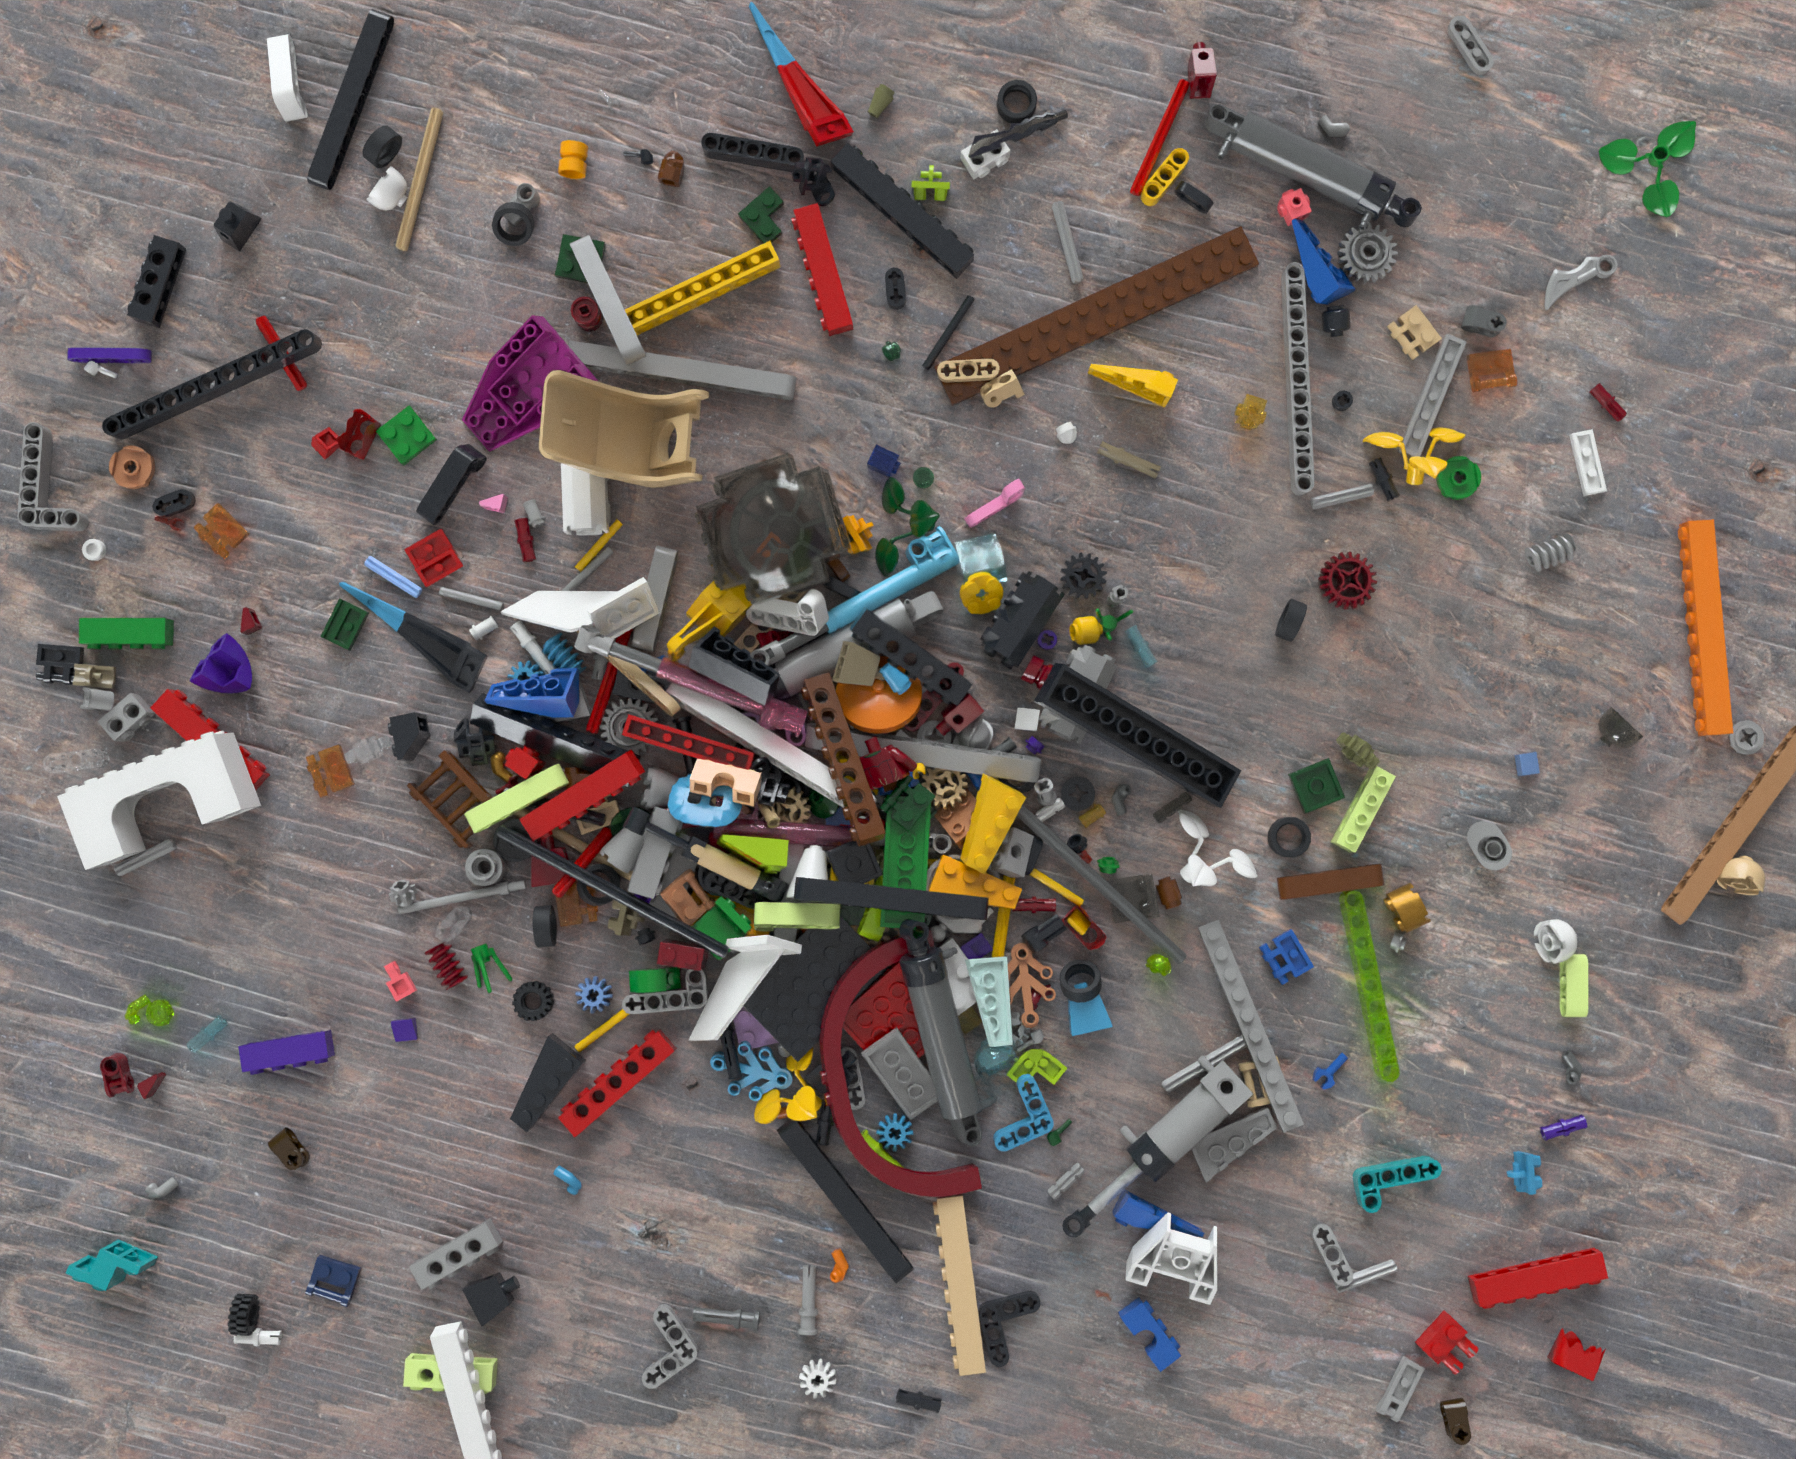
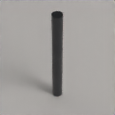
(948, 332)

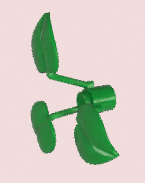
(1674, 141)

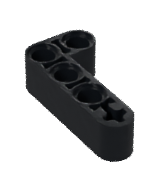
(449, 481)

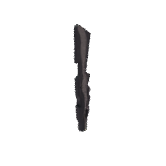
(1016, 132)

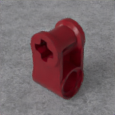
(118, 1076)

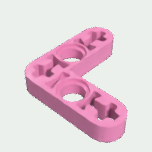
(1009, 495)

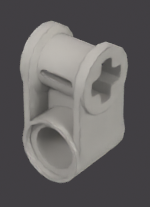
(97, 699)

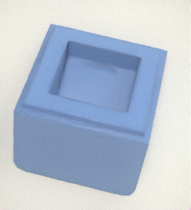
(1527, 764)

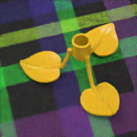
(1417, 465)
(801, 1107)

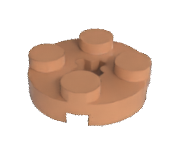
(122, 475)

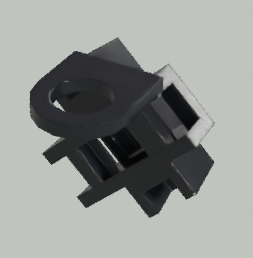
(820, 183)
(465, 739)
(773, 791)

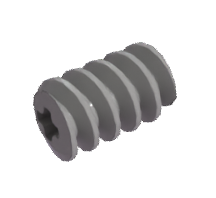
(1550, 552)

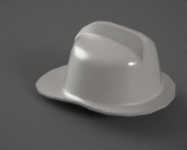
(976, 735)
(1489, 845)

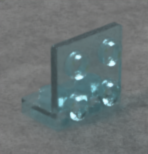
(981, 555)

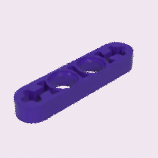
(109, 355)

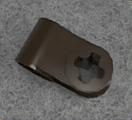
(286, 1147)
(1455, 1417)

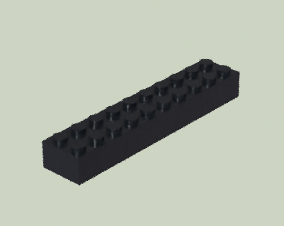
(1137, 735)

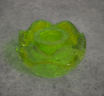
(1159, 964)
(165, 1009)

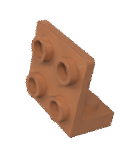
(957, 819)

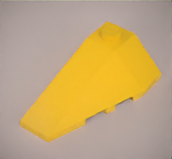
(1148, 384)

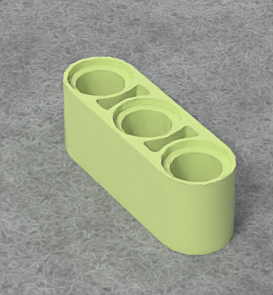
(1574, 986)

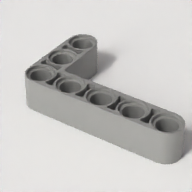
(40, 485)

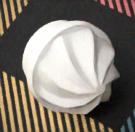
(1066, 433)

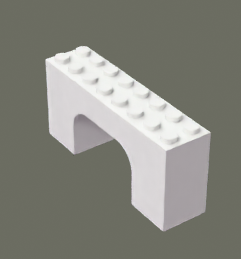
(104, 808)

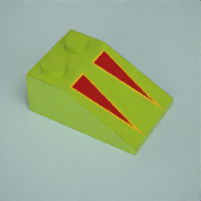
(759, 852)

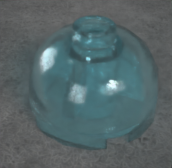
(993, 1059)

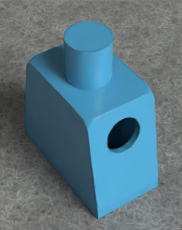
(1087, 1016)

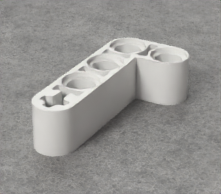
(284, 78)
(803, 617)

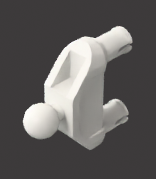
(956, 926)

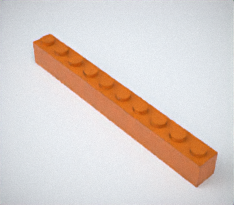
(1705, 628)

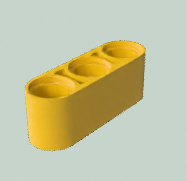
(1169, 168)

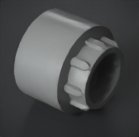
(474, 867)

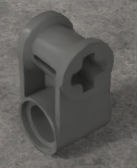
(1480, 321)

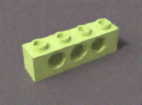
(1363, 809)
(417, 1380)

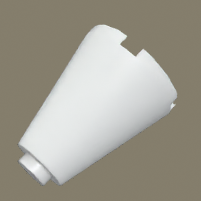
(811, 865)

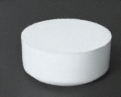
(94, 549)

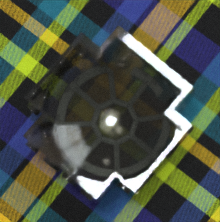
(772, 529)

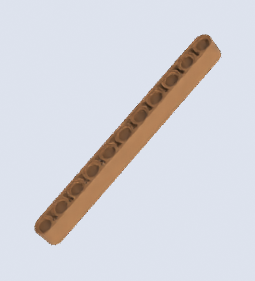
(1733, 831)

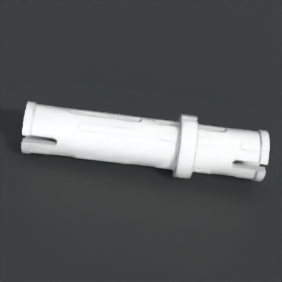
(529, 642)

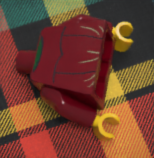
(887, 765)

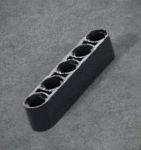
(745, 145)

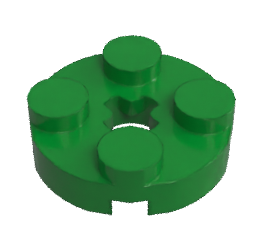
(1467, 486)

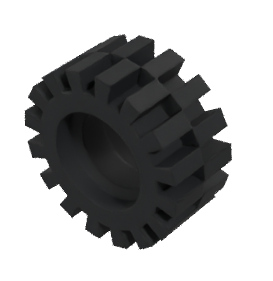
(521, 1007)
(243, 1314)

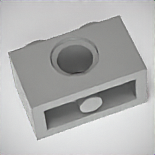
(1013, 854)

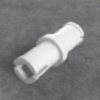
(260, 1337)

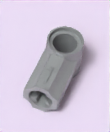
(529, 203)

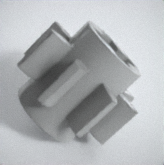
(403, 893)

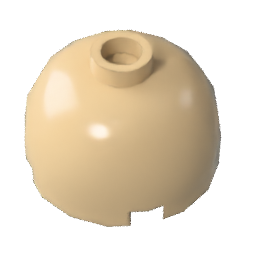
(1743, 875)

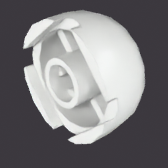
(389, 191)
(1556, 940)

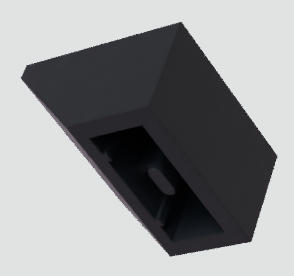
(409, 735)

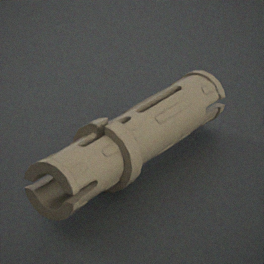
(1128, 459)

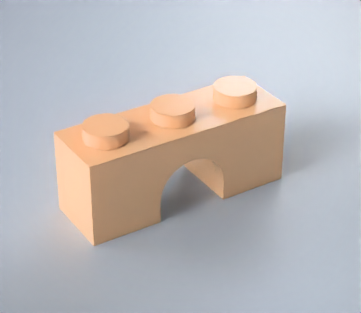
(710, 775)

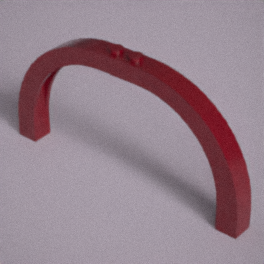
(921, 1183)

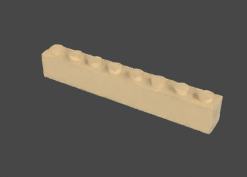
(961, 1285)

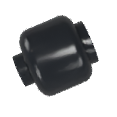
(1336, 320)

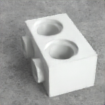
(989, 160)

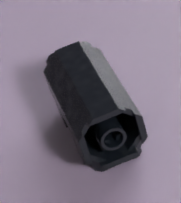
(1021, 620)

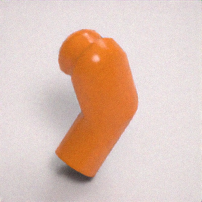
(840, 1268)

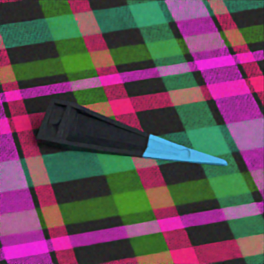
(447, 652)

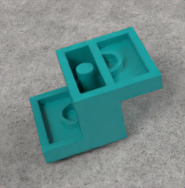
(111, 1265)

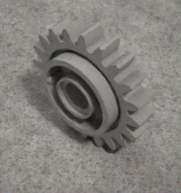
(1358, 262)
(616, 721)

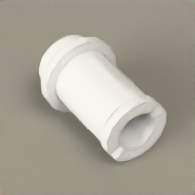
(483, 628)

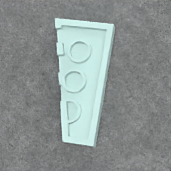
(992, 995)

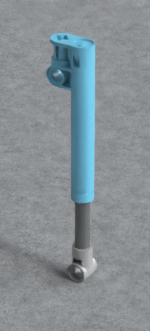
(934, 559)

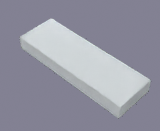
(1588, 463)

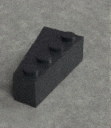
(733, 667)
(549, 1076)

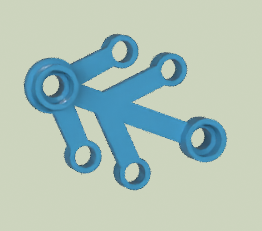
(755, 1071)

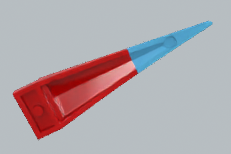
(816, 111)

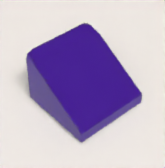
(404, 1029)

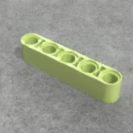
(516, 798)

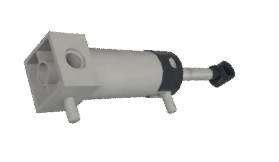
(1171, 1136)

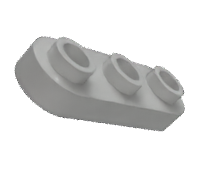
(1470, 37)

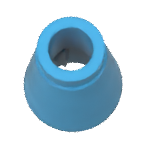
(895, 678)

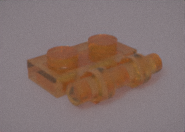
(225, 525)
(335, 767)
(570, 909)

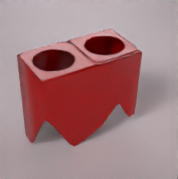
(347, 438)
(1101, 937)
(1569, 1354)

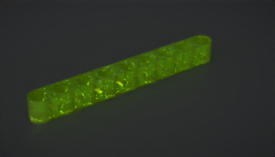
(1376, 993)

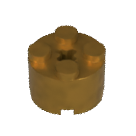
(1407, 908)

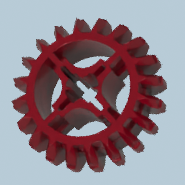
(1359, 567)

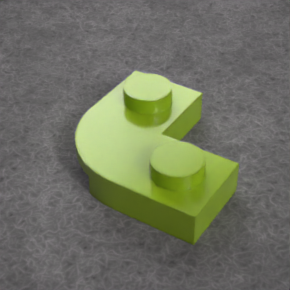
(1037, 1061)

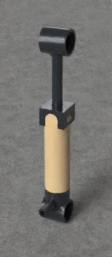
(712, 858)

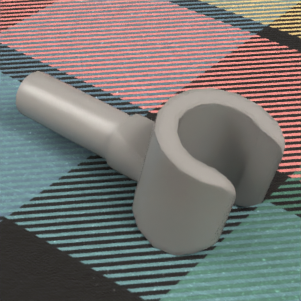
(1037, 1037)

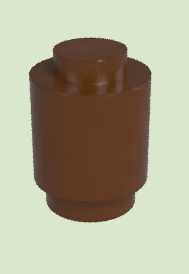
(1168, 892)

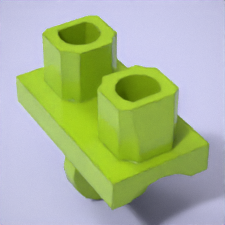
(940, 187)

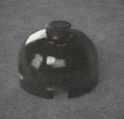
(1617, 730)

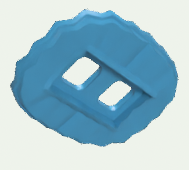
(702, 813)

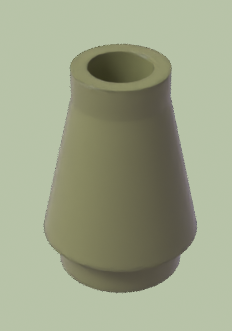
(881, 99)

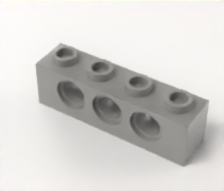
(424, 1269)

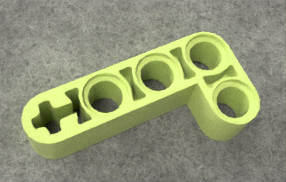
(796, 915)

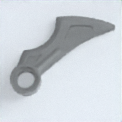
(1563, 281)

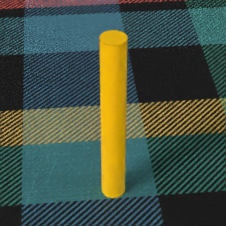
(598, 545)
(1057, 887)
(601, 1030)

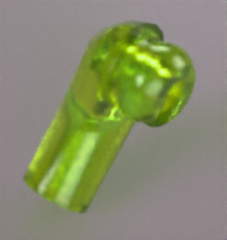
(134, 1007)

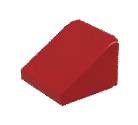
(325, 442)

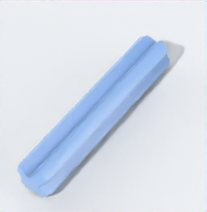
(392, 576)

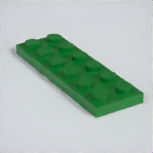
(905, 861)

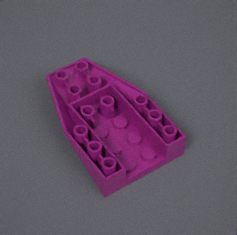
(512, 386)

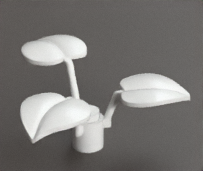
(1196, 870)

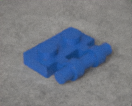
(1292, 953)

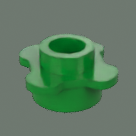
(1108, 865)

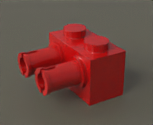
(1442, 1338)

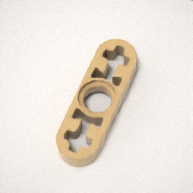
(963, 378)

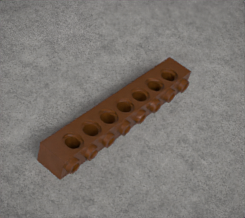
(823, 687)

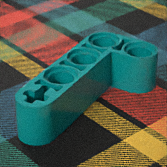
(1396, 1178)

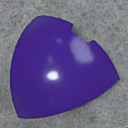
(224, 668)

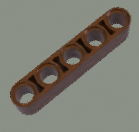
(1330, 881)

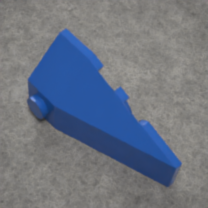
(1321, 275)
(545, 695)
(1142, 1214)

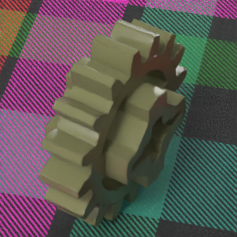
(1357, 750)

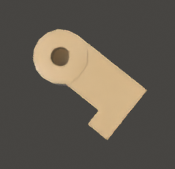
(1001, 389)

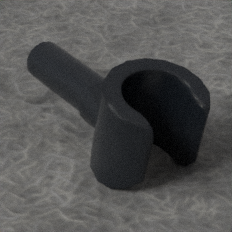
(644, 154)

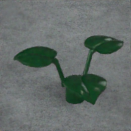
(921, 522)

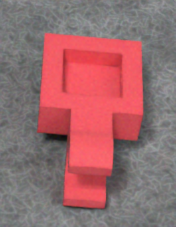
(400, 984)

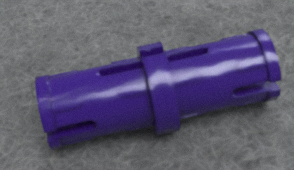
(1563, 1127)

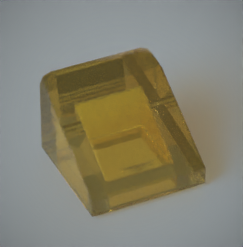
(969, 1020)

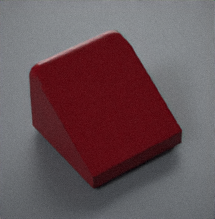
(249, 622)
(149, 1086)

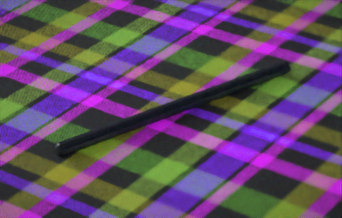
(612, 891)

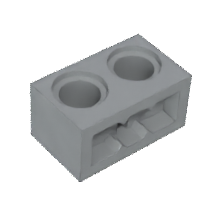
(124, 712)

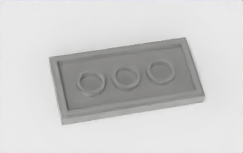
(901, 1073)

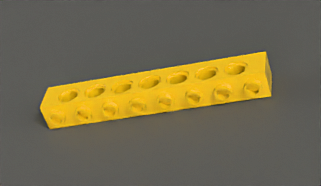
(703, 288)

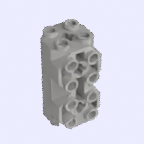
(1094, 667)

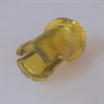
(1092, 815)

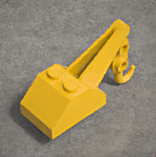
(710, 609)

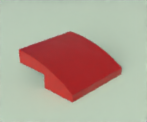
(434, 557)

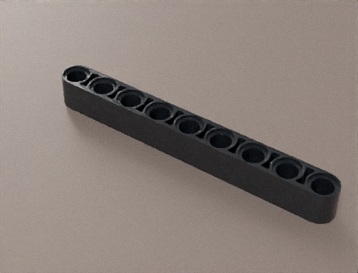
(350, 99)
(891, 898)
(845, 1200)

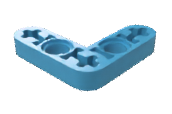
(1035, 1116)

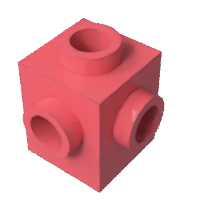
(1294, 206)

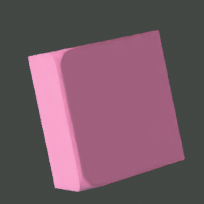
(495, 503)

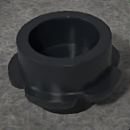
(1077, 843)
(645, 936)

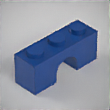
(1139, 1317)

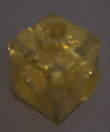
(1250, 412)

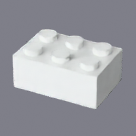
(959, 977)

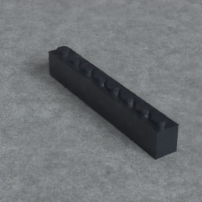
(902, 210)
(545, 736)

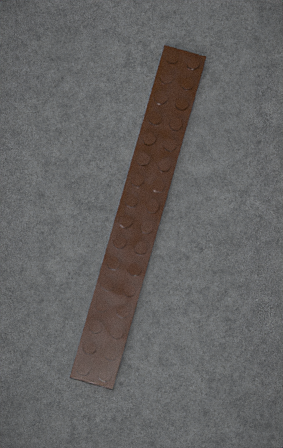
(1107, 310)

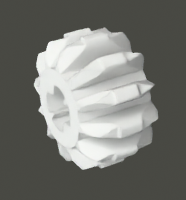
(809, 1376)

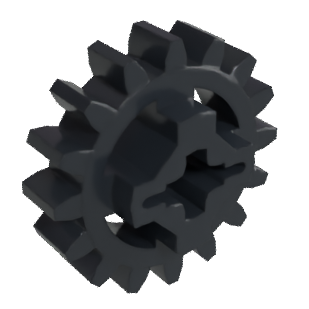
(1080, 585)

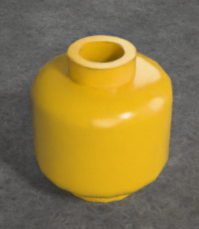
(1085, 630)

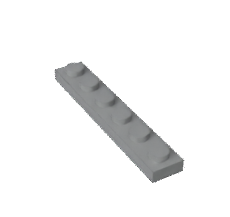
(1432, 395)

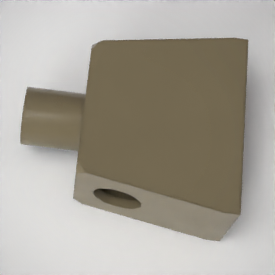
(857, 665)

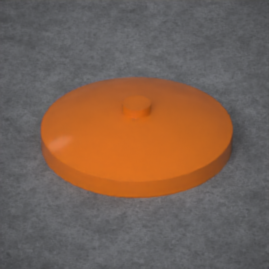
(877, 707)

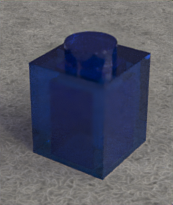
(884, 461)

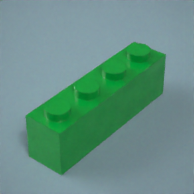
(126, 632)

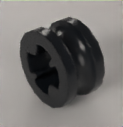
(1335, 403)

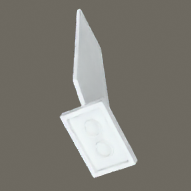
(605, 610)
(738, 981)

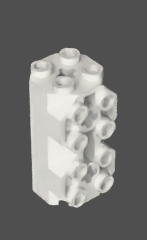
(584, 502)

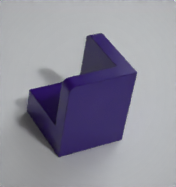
(976, 947)

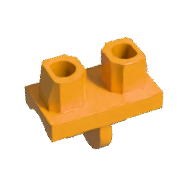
(860, 532)

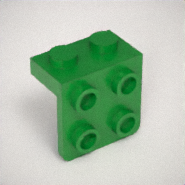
(723, 922)

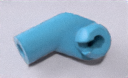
(569, 1178)

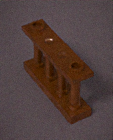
(463, 778)

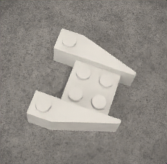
(1178, 1257)

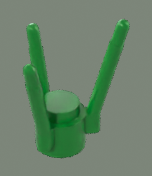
(1109, 622)
(481, 955)

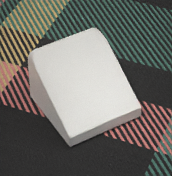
(1027, 719)

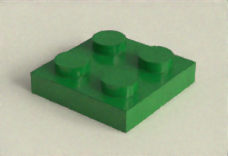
(406, 435)

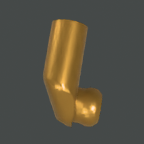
(498, 768)

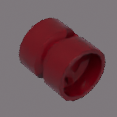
(586, 314)
(1036, 672)

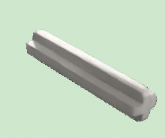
(1342, 496)
(145, 857)
(1368, 1275)

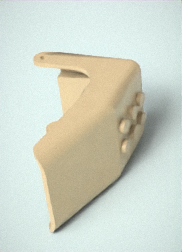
(619, 430)

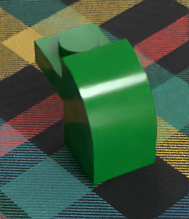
(654, 979)

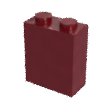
(682, 955)

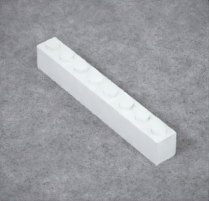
(464, 1392)

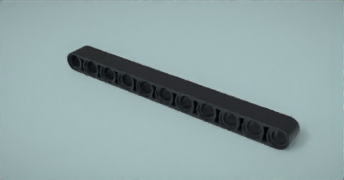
(201, 385)

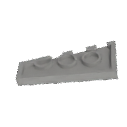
(1231, 1141)

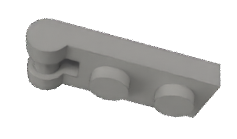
(1400, 1388)

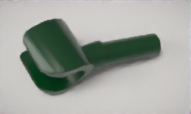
(1053, 1136)

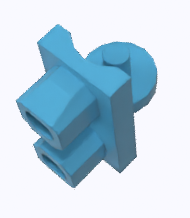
(1524, 1173)

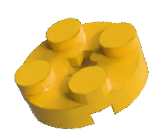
(986, 603)

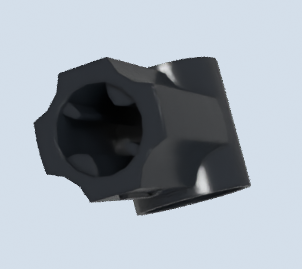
(1039, 936)

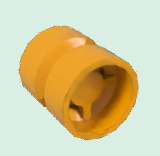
(573, 158)

